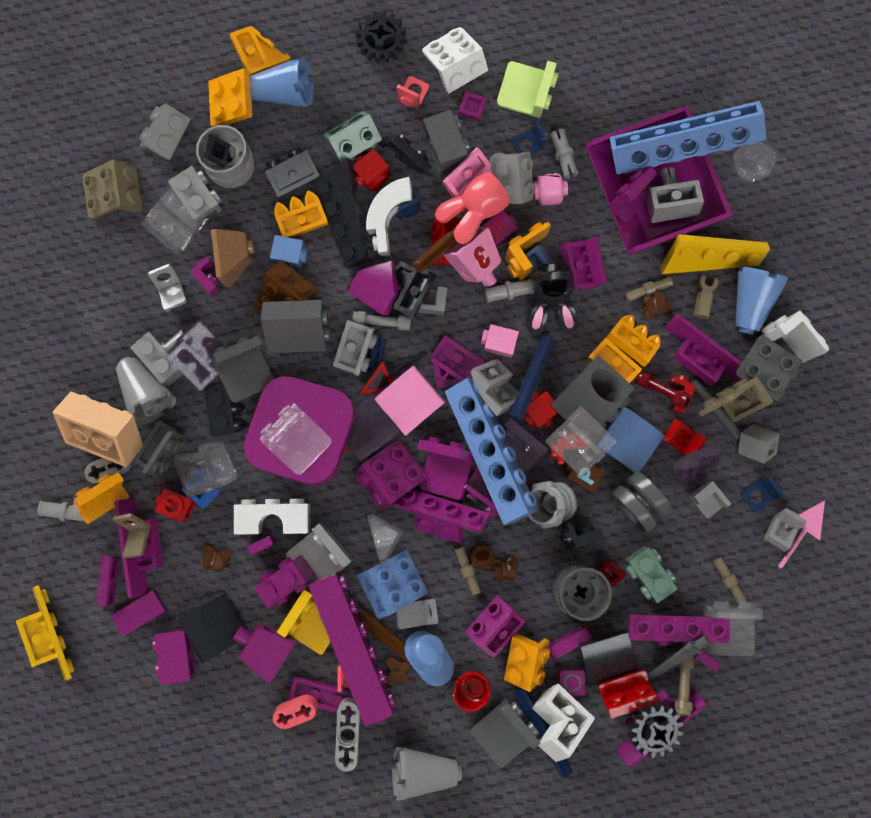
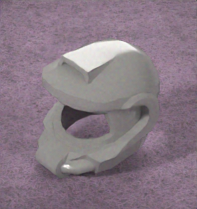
(554, 503)

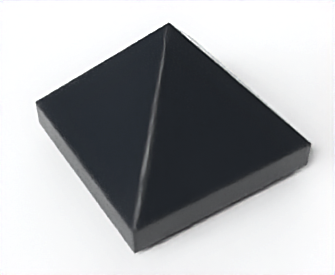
(216, 150)

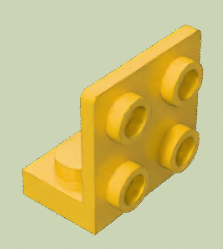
(306, 624)

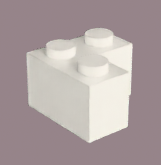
(566, 719)

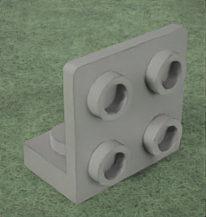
(321, 552)

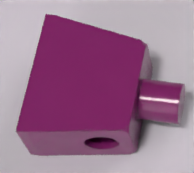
(264, 649)

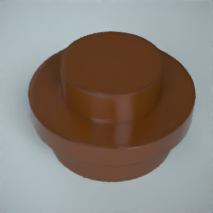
(482, 557)

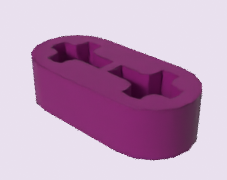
(569, 641)

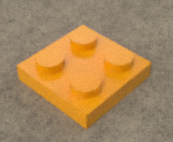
(230, 98)

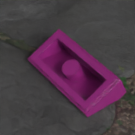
(107, 580)

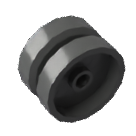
(641, 502)

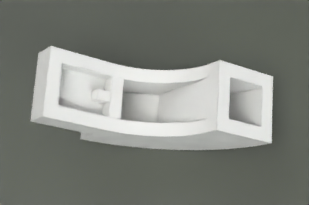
(383, 209)

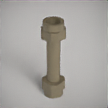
(683, 706)

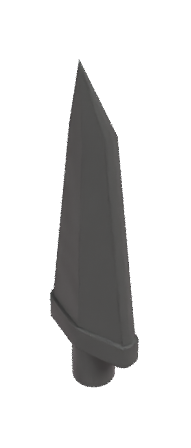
(688, 651)

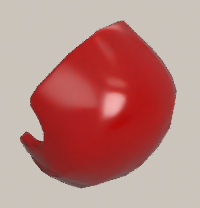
(479, 693)

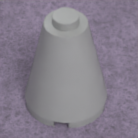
(142, 391)
(422, 773)

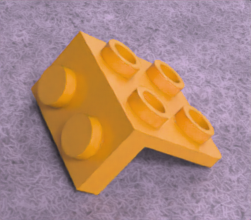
(518, 263)

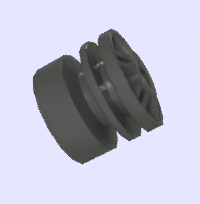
(595, 592)

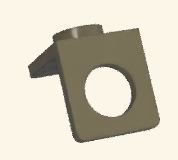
(137, 534)

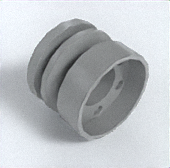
(240, 160)

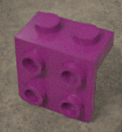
(445, 468)
(390, 474)

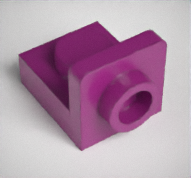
(199, 270)

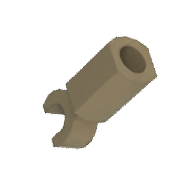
(704, 298)

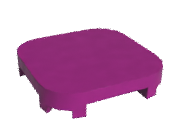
(323, 405)

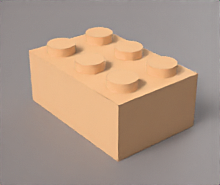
(98, 428)

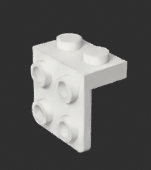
(456, 58)
(798, 334)

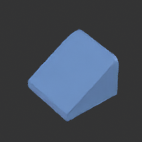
(538, 256)

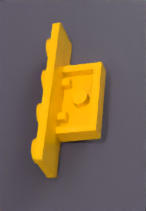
(40, 636)

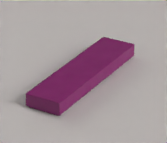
(325, 694)

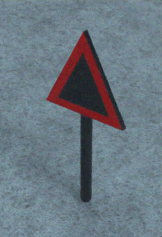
(381, 378)

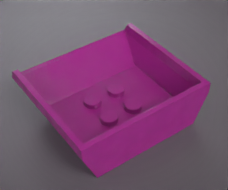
(639, 232)

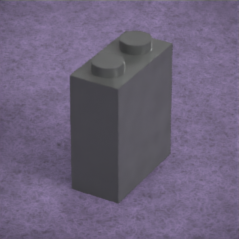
(295, 326)

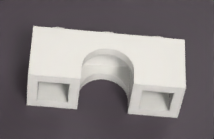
(250, 516)

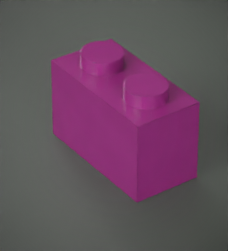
(173, 657)

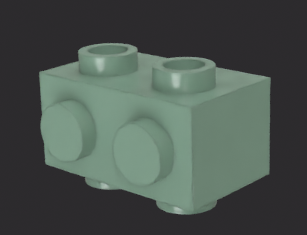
(353, 137)
(653, 578)

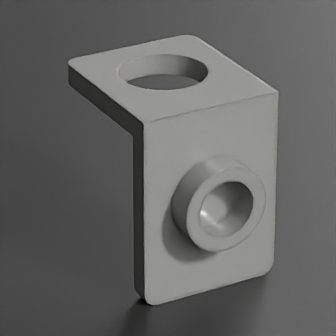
(170, 290)
(417, 614)

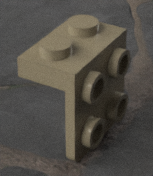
(112, 188)
(741, 401)

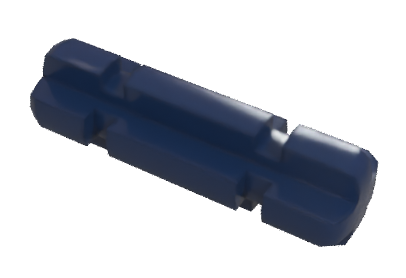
(376, 355)

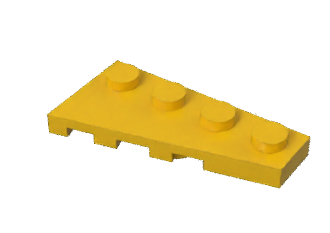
(709, 253)

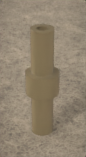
(649, 289)
(467, 570)
(729, 580)

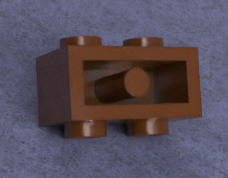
(285, 284)

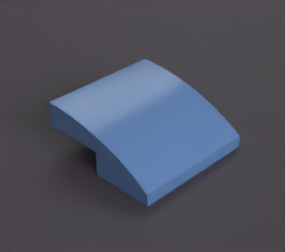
(634, 439)

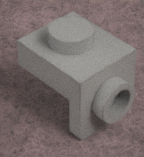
(784, 529)

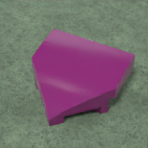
(376, 287)
(453, 362)

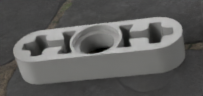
(341, 743)

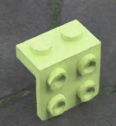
(527, 88)

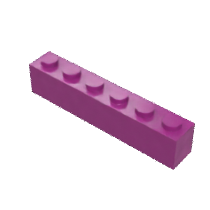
(352, 648)

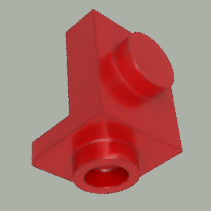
(683, 438)

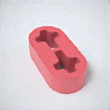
(293, 708)

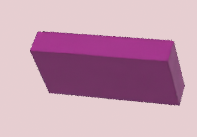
(138, 613)

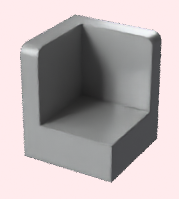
(435, 302)
(758, 443)
(709, 499)

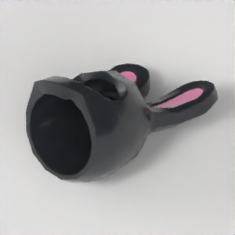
(552, 288)

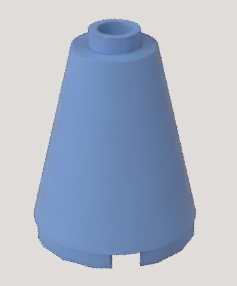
(284, 84)
(756, 297)

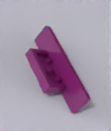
(701, 353)
(442, 516)
(136, 567)
(678, 629)
(629, 752)

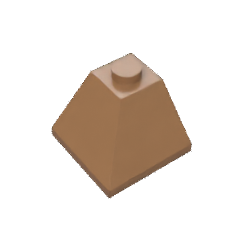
(231, 254)

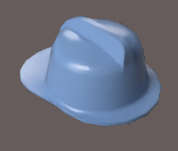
(429, 658)

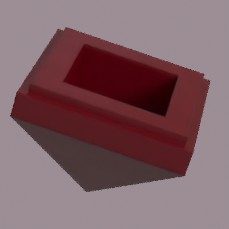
(611, 571)

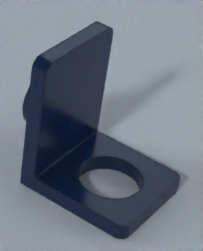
(537, 136)
(410, 208)
(769, 487)

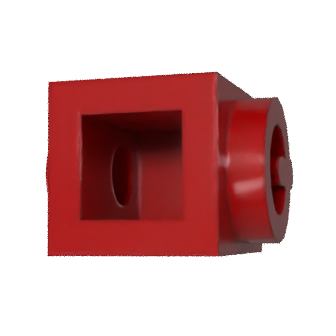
(370, 171)
(539, 411)
(174, 505)

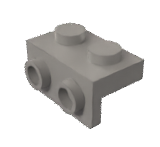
(164, 131)
(515, 175)
(194, 194)
(355, 347)

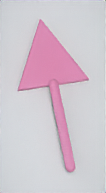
(813, 525)

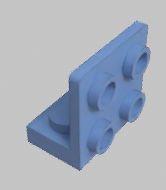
(392, 584)

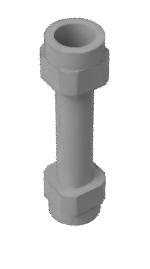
(402, 322)

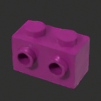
(291, 576)
(494, 624)

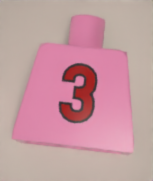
(476, 259)

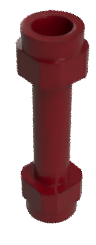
(678, 397)

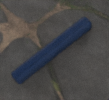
(532, 377)
(526, 705)

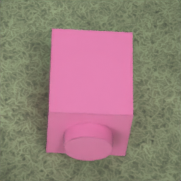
(499, 340)

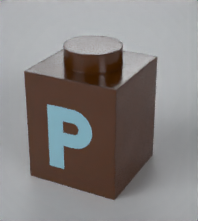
(588, 481)

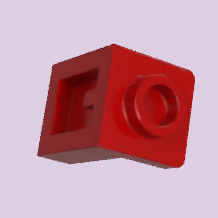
(683, 384)

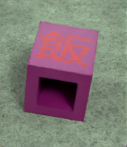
(502, 227)

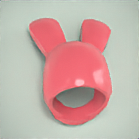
(481, 199)

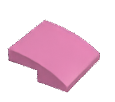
(465, 172)
(409, 400)

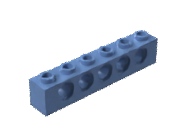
(698, 128)
(489, 464)

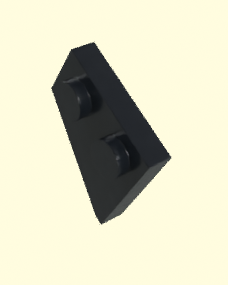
(404, 152)

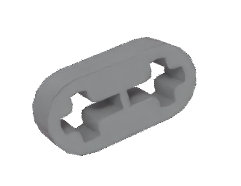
(100, 464)

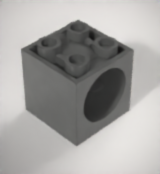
(598, 391)

